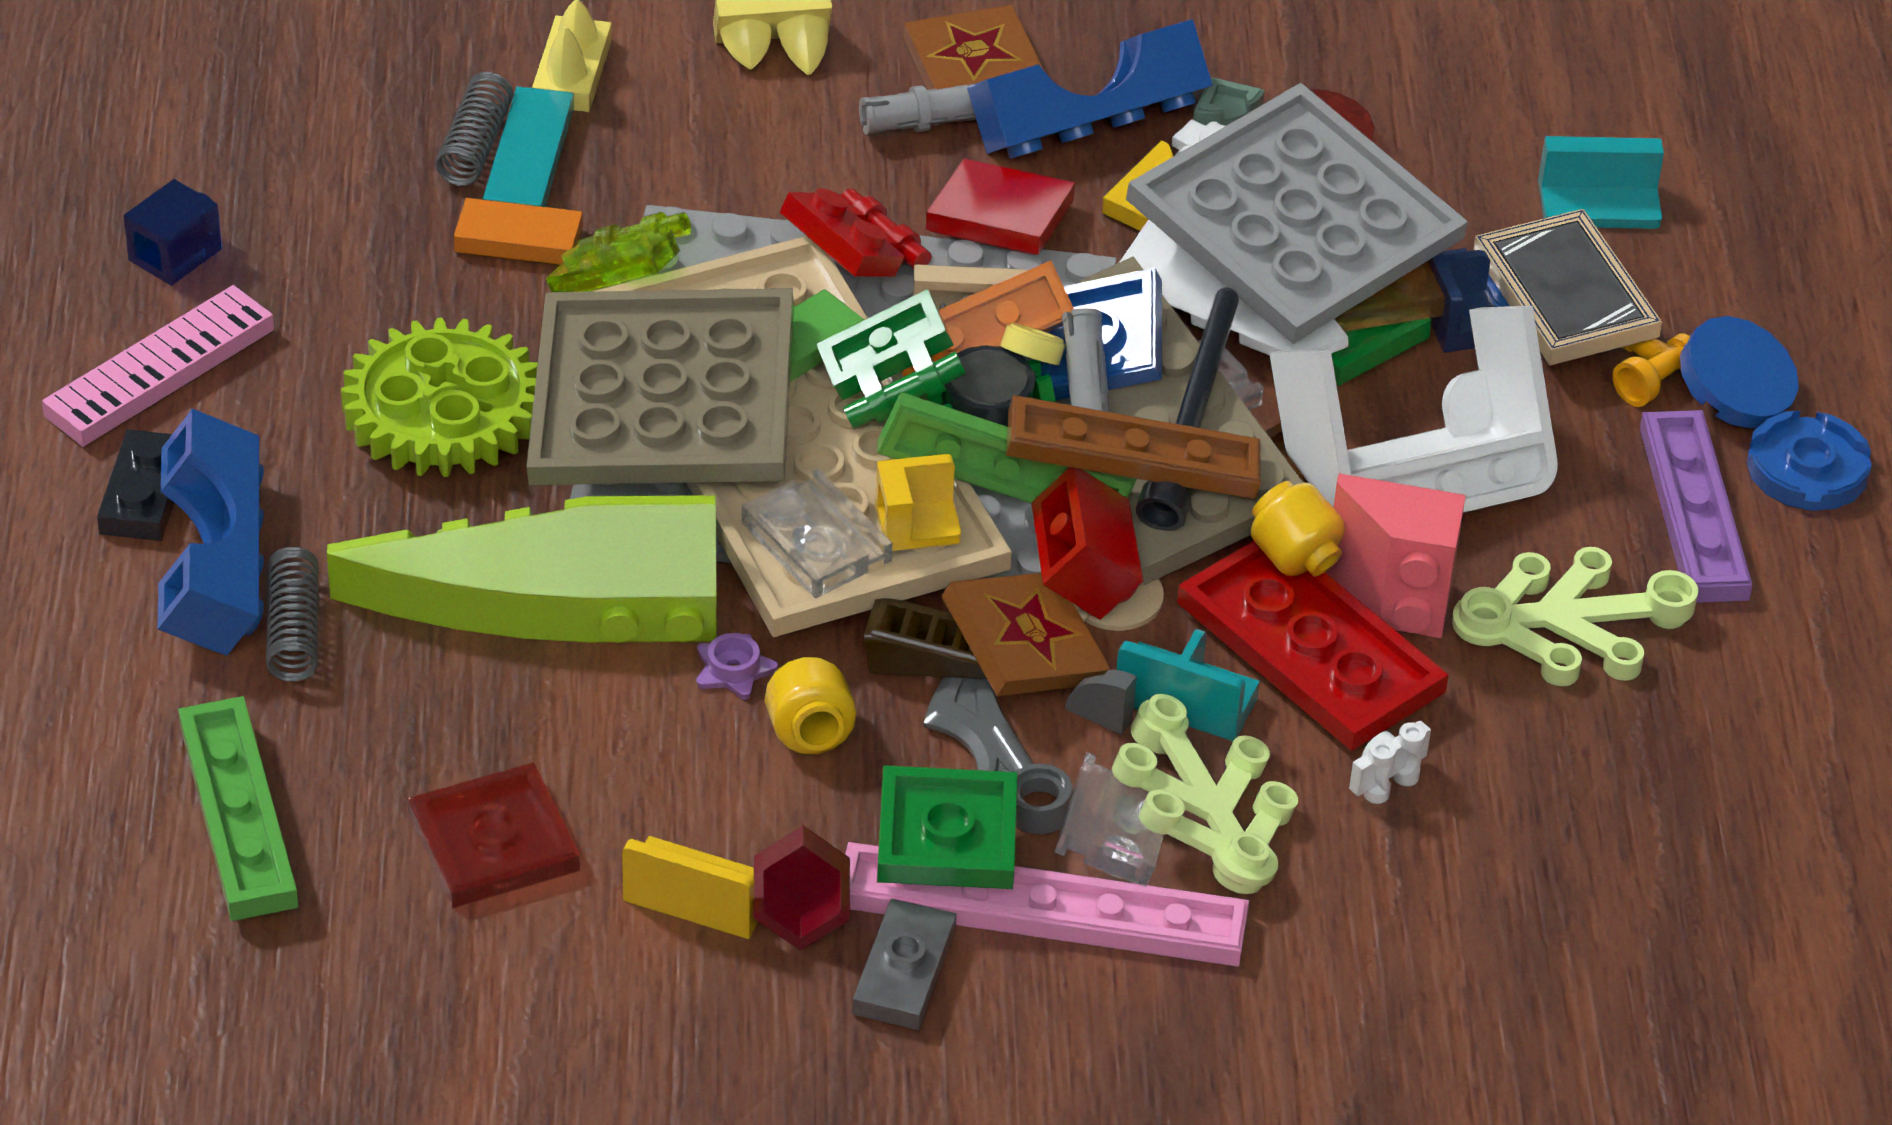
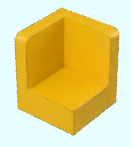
(917, 502)

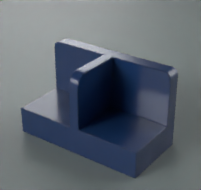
(1464, 284)

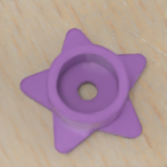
(732, 649)

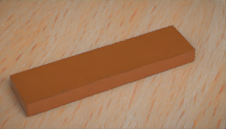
(1133, 447)

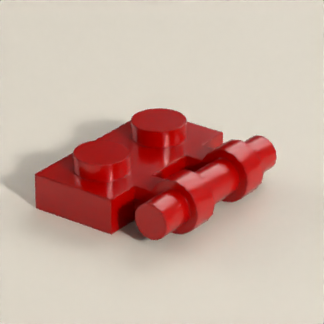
(855, 231)

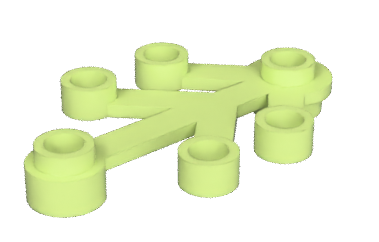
(1493, 616)
(1240, 858)

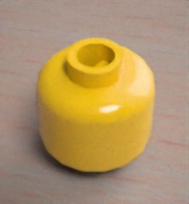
(1297, 529)
(810, 705)

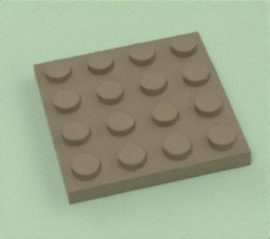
(662, 387)

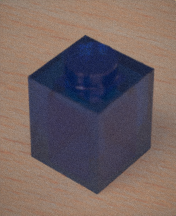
(173, 231)

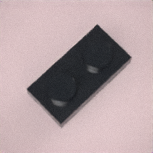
(133, 496)

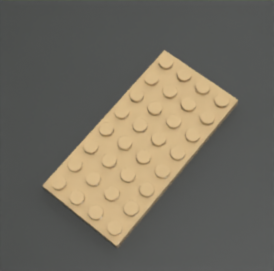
(825, 440)

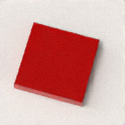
(1000, 206)

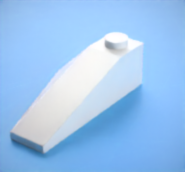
(1193, 289)

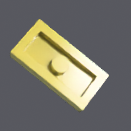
(751, 24)
(575, 55)

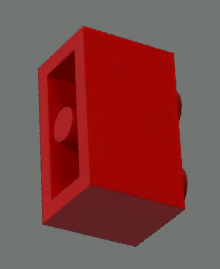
(1086, 542)

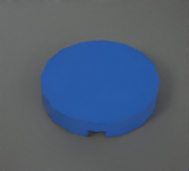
(1739, 371)
(1809, 460)

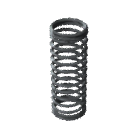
(457, 148)
(292, 643)

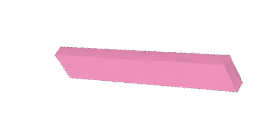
(1072, 910)

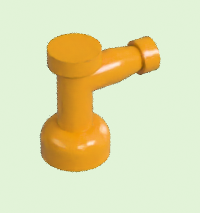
(1640, 377)

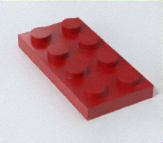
(1314, 644)

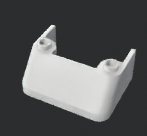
(1495, 419)

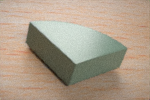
(1227, 102)

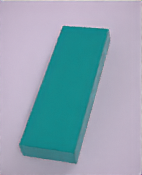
(530, 146)

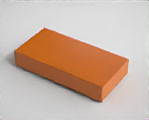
(517, 231)

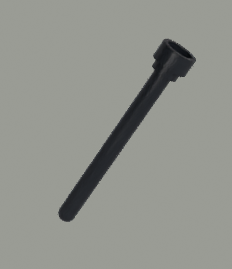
(1167, 503)

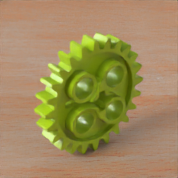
(440, 397)

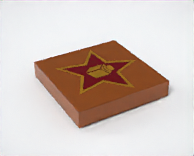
(968, 46)
(1024, 634)

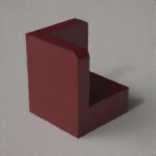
(801, 887)

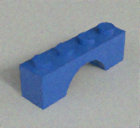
(1029, 105)
(213, 585)

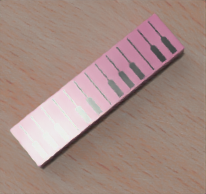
(157, 365)

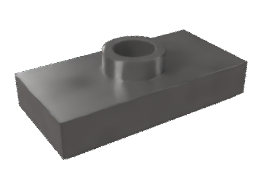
(904, 964)

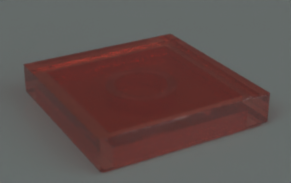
(493, 835)

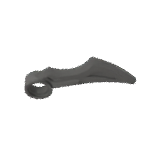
(973, 716)

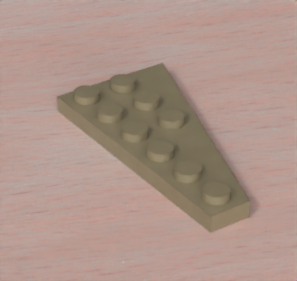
(1212, 517)

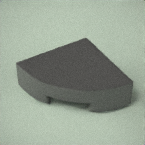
(1105, 699)

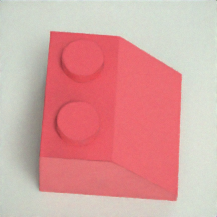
(1398, 550)

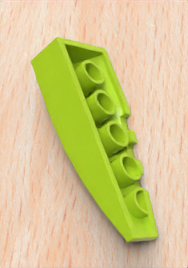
(570, 574)

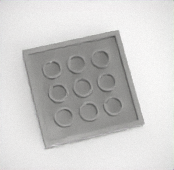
(1296, 212)

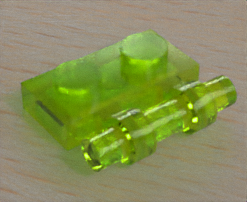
(620, 254)

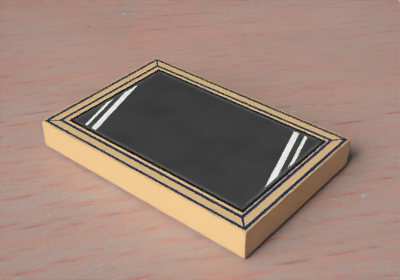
(1574, 283)

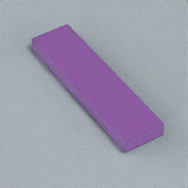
(1695, 504)

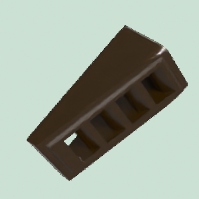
(912, 642)

